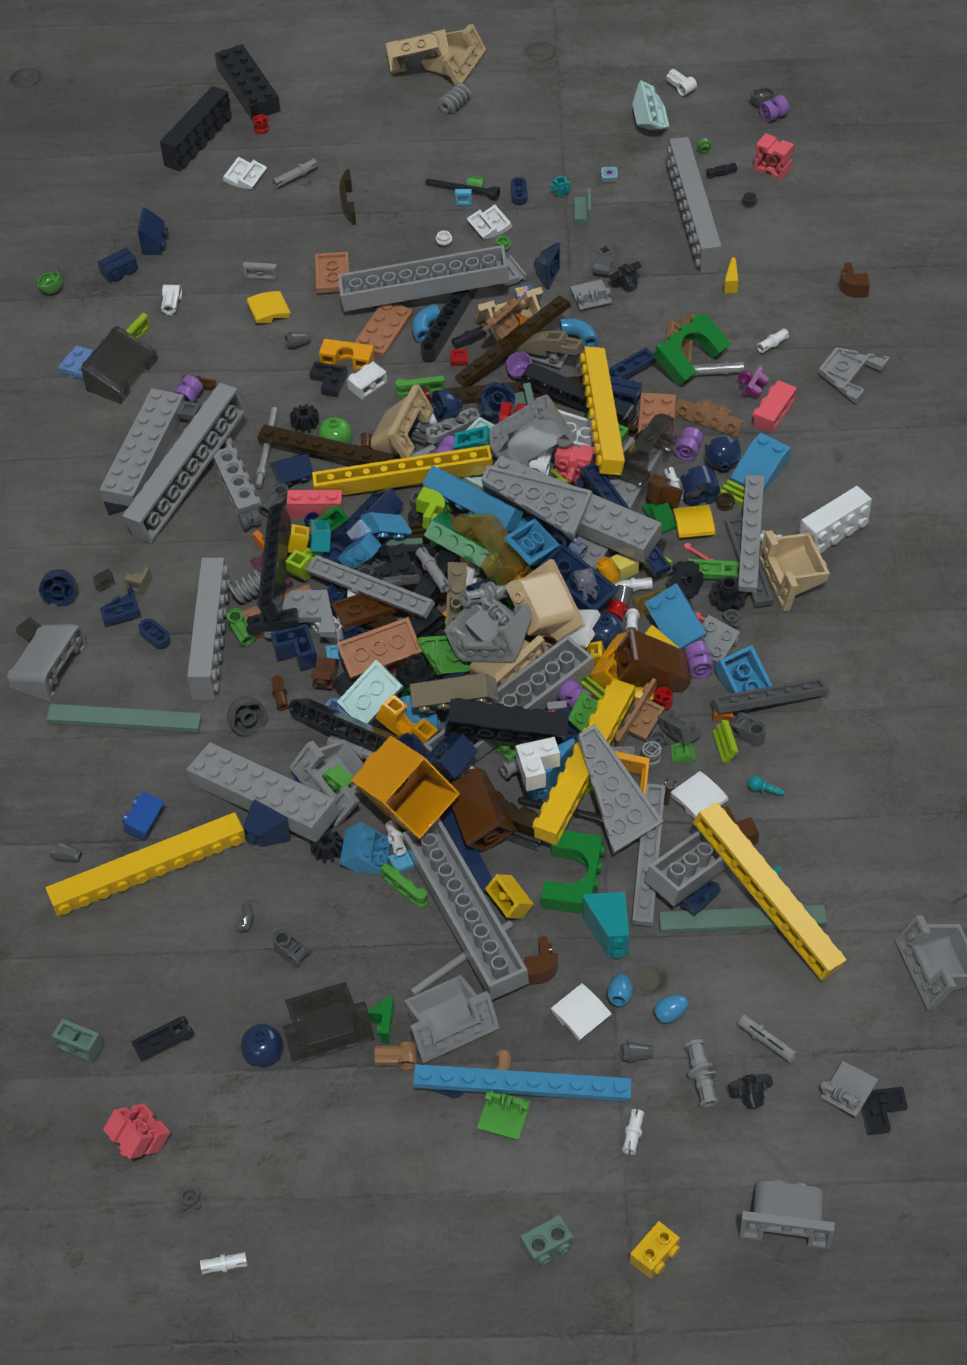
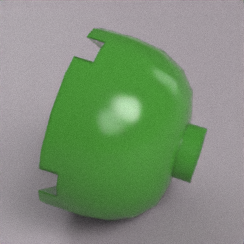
(336, 429)

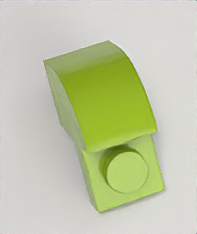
(430, 504)
(299, 562)

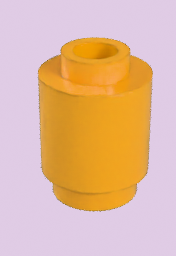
(608, 569)

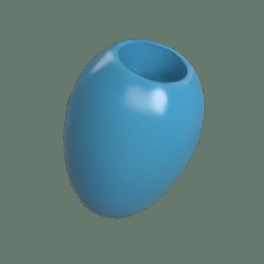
(620, 990)
(671, 1008)

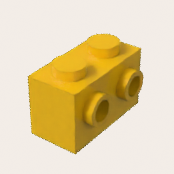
(509, 896)
(655, 1250)

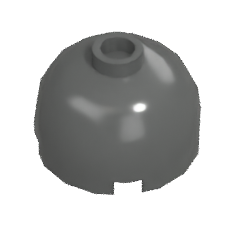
(246, 715)

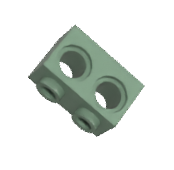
(77, 1040)
(542, 1237)

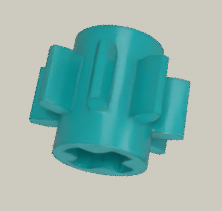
(560, 186)

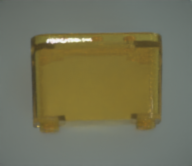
(504, 562)

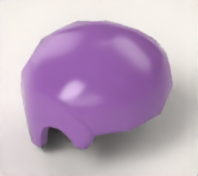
(517, 364)

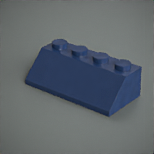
(379, 502)
(569, 562)

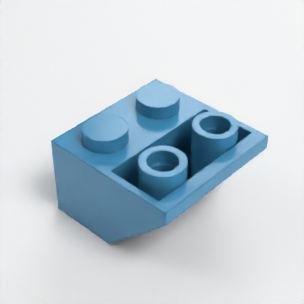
(384, 526)
(364, 849)

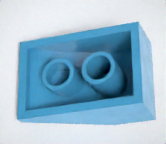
(763, 458)
(532, 542)
(675, 617)
(742, 672)
(566, 751)

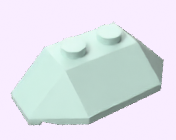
(649, 108)

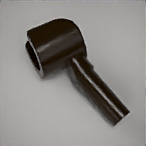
(633, 429)
(668, 790)

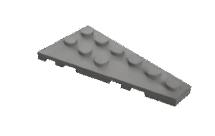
(549, 500)
(620, 800)

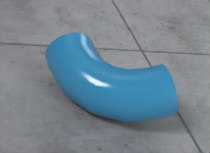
(422, 321)
(579, 329)
(415, 716)

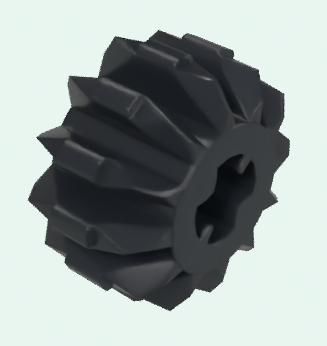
(304, 418)
(327, 846)

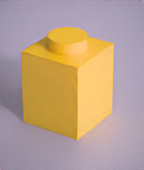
(298, 538)

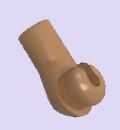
(504, 1060)

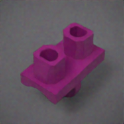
(752, 389)

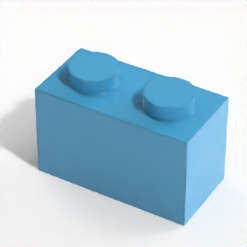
(359, 551)

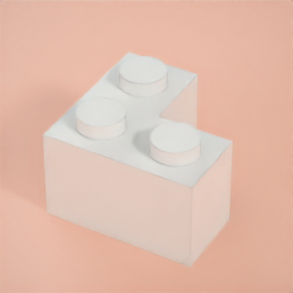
(534, 759)

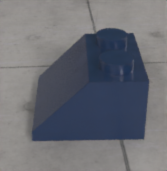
(152, 233)
(292, 469)
(451, 755)

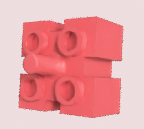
(774, 156)
(571, 459)
(136, 1131)

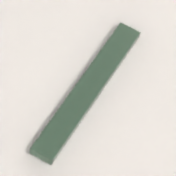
(124, 718)
(727, 919)

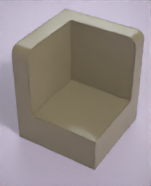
(138, 581)

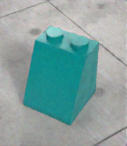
(608, 922)

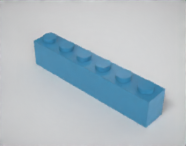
(471, 497)

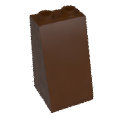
(645, 657)
(480, 811)

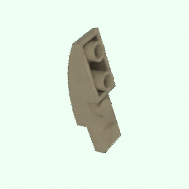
(554, 341)
(457, 578)

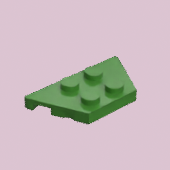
(441, 655)

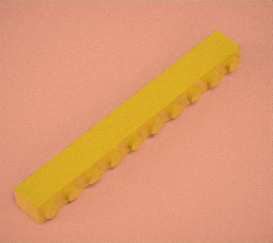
(601, 411)
(402, 471)
(575, 778)
(145, 864)
(769, 891)

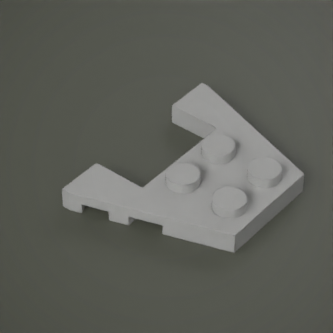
(845, 365)
(312, 607)

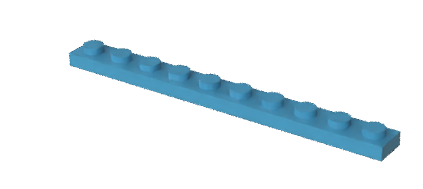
(522, 1083)

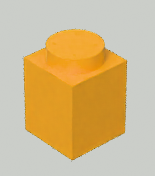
(405, 786)

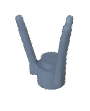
(577, 546)

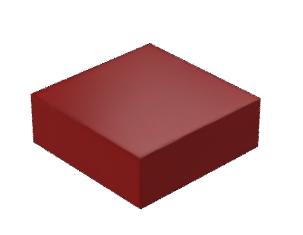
(459, 357)

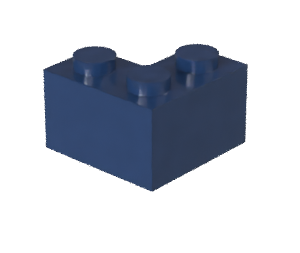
(295, 642)

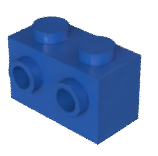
(143, 815)

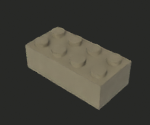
(436, 694)

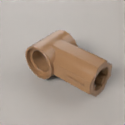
(402, 1055)

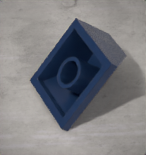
(548, 264)
(265, 826)

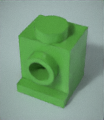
(337, 778)

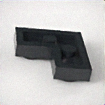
(331, 375)
(399, 563)
(877, 1106)

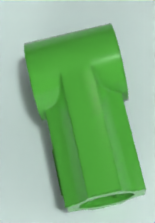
(239, 627)

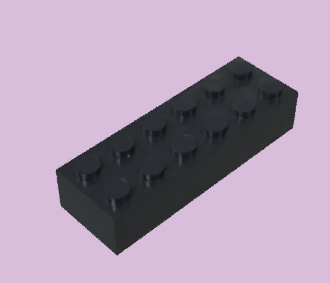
(247, 81)
(195, 128)
(503, 723)

